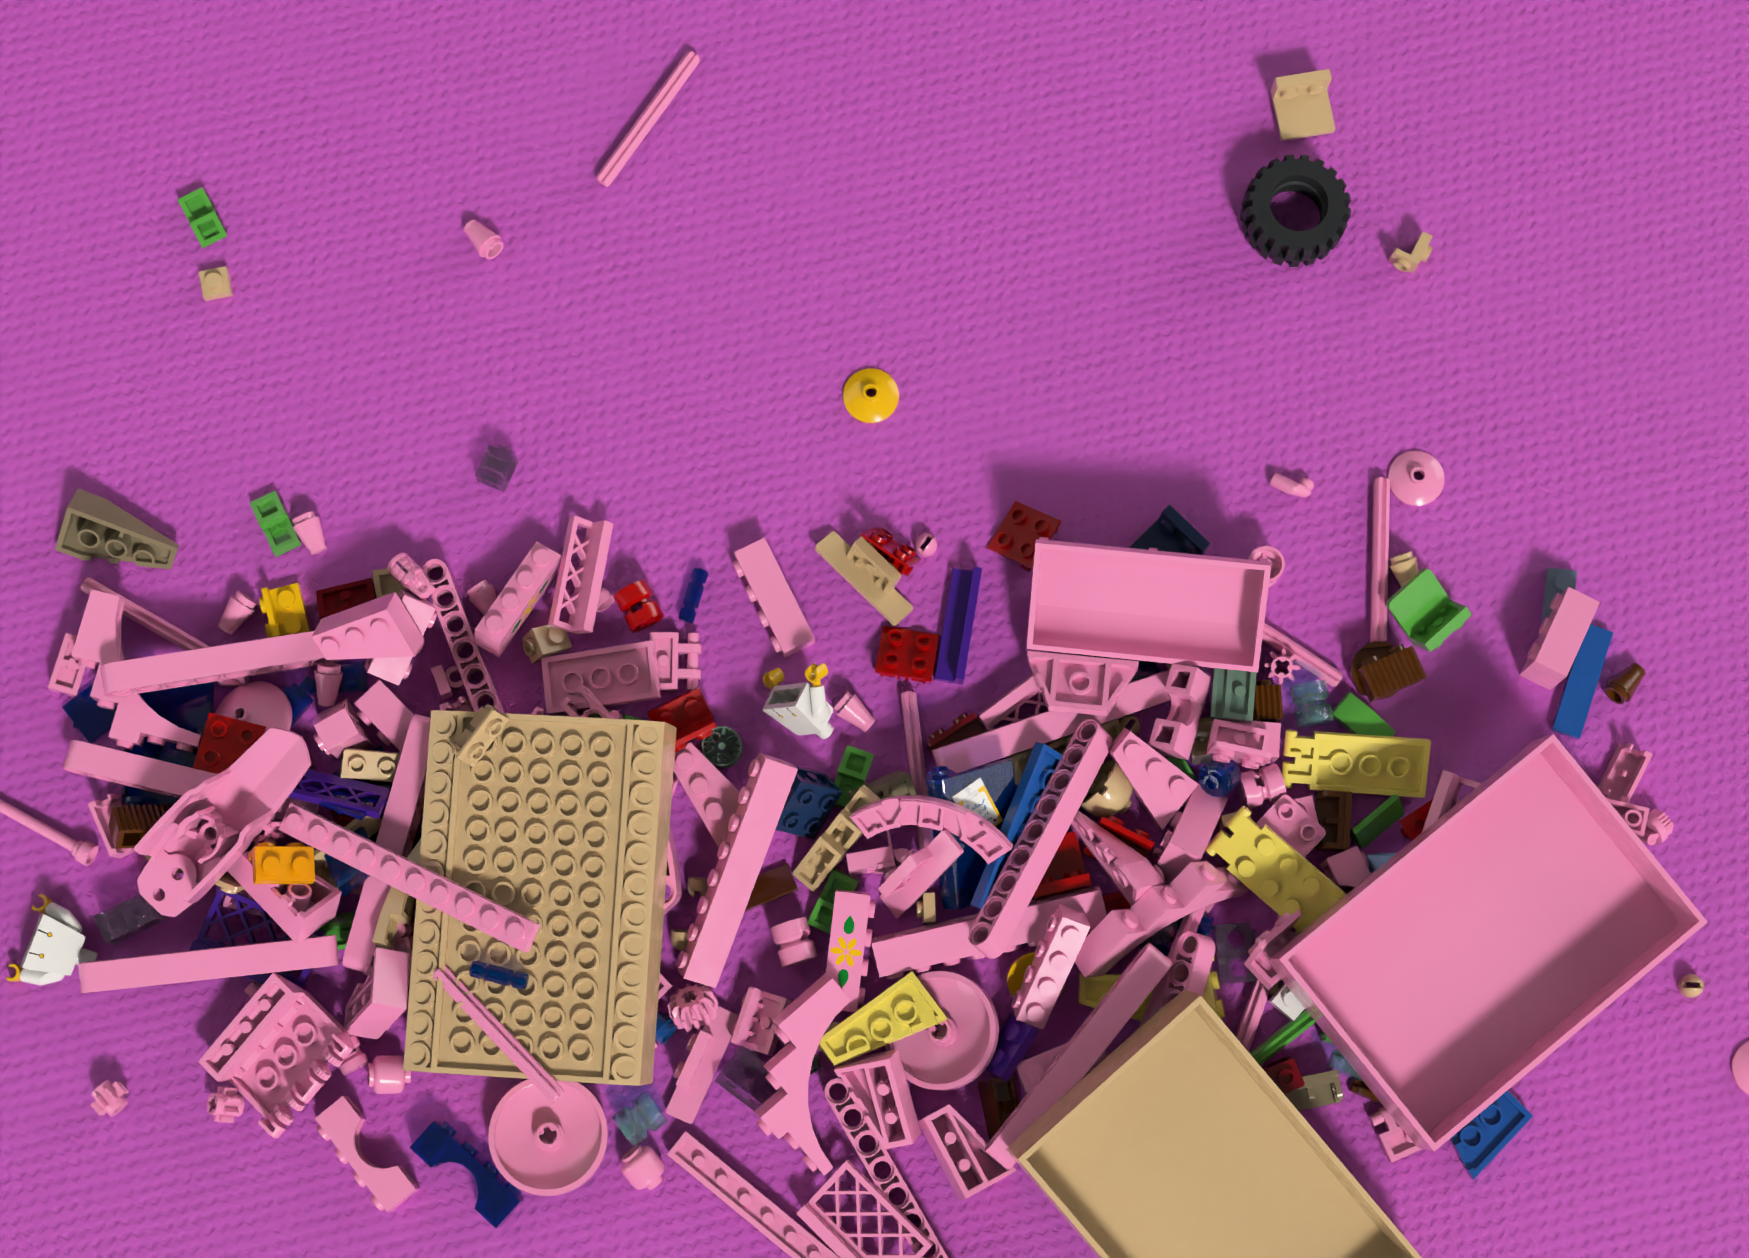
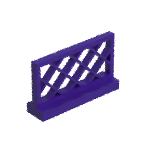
(205, 942)

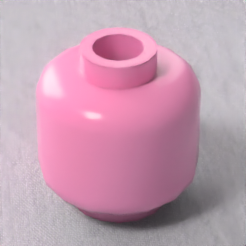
(387, 1074)
(642, 1167)

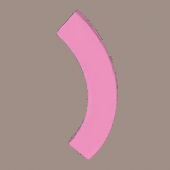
(933, 814)

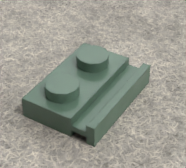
(1232, 695)

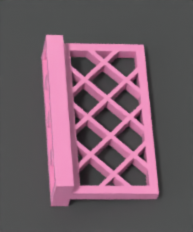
(1011, 702)
(842, 1241)

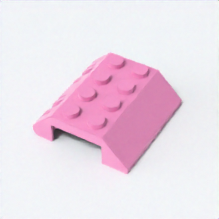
(278, 1051)

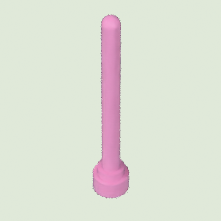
(82, 851)

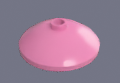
(260, 703)

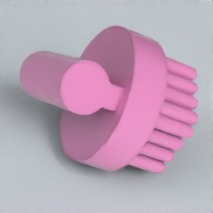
(1657, 828)

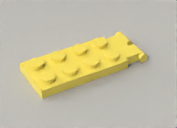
(1357, 763)
(1274, 870)

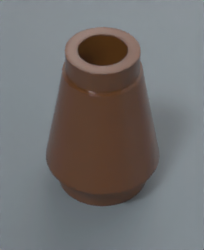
(1623, 686)

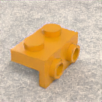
(282, 864)

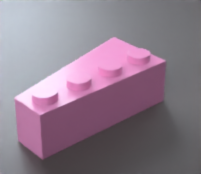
(707, 790)
(294, 907)

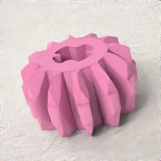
(693, 1007)

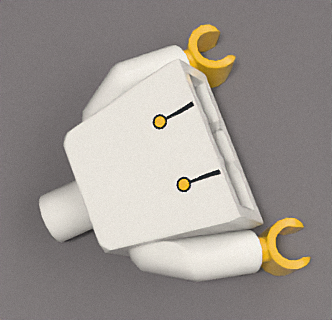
(800, 705)
(53, 947)

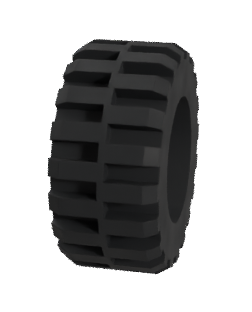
(1302, 177)

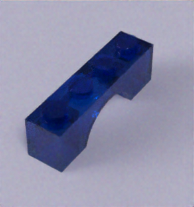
(495, 1198)

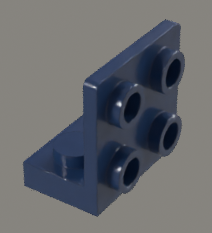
(1172, 534)
(808, 803)

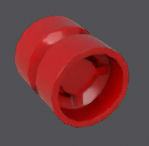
(632, 598)

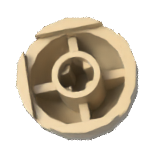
(1108, 792)

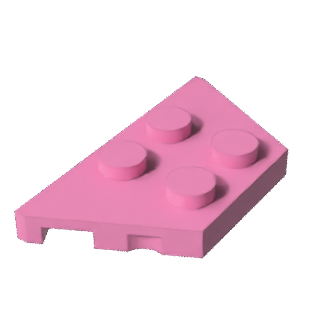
(1080, 682)

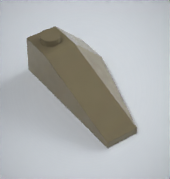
(105, 531)

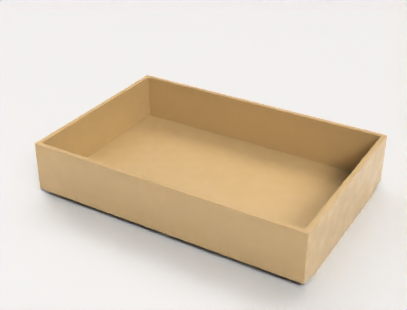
(574, 835)
(1197, 1155)

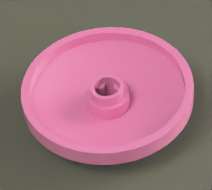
(955, 1049)
(548, 1144)

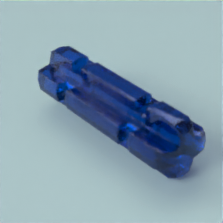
(693, 595)
(499, 975)

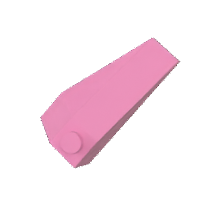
(1123, 865)

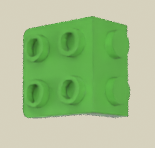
(1426, 611)

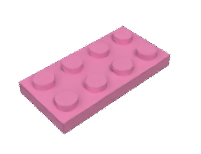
(612, 674)

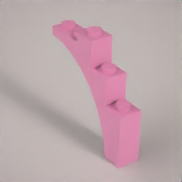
(100, 644)
(1158, 907)
(803, 1027)

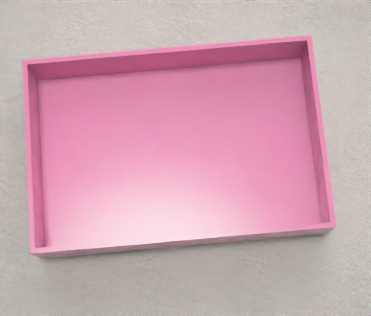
(1487, 942)

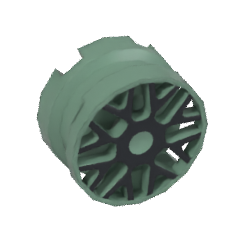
(722, 747)

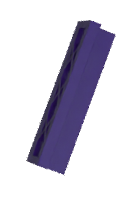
(958, 625)
(316, 784)

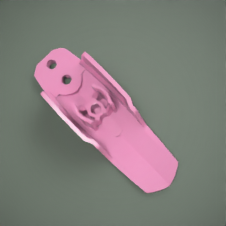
(219, 821)

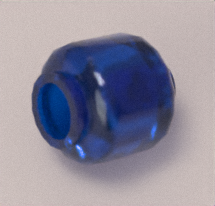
(1219, 777)

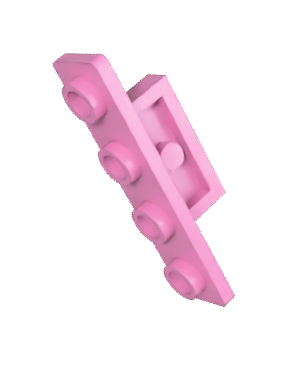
(918, 872)
(701, 1065)

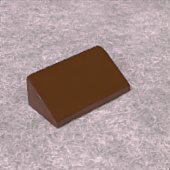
(771, 887)
(998, 1102)

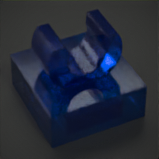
(354, 677)

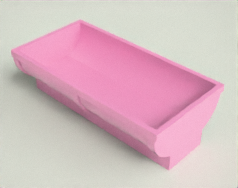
(1148, 605)

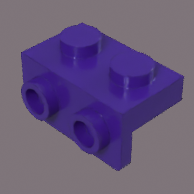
(1012, 1045)

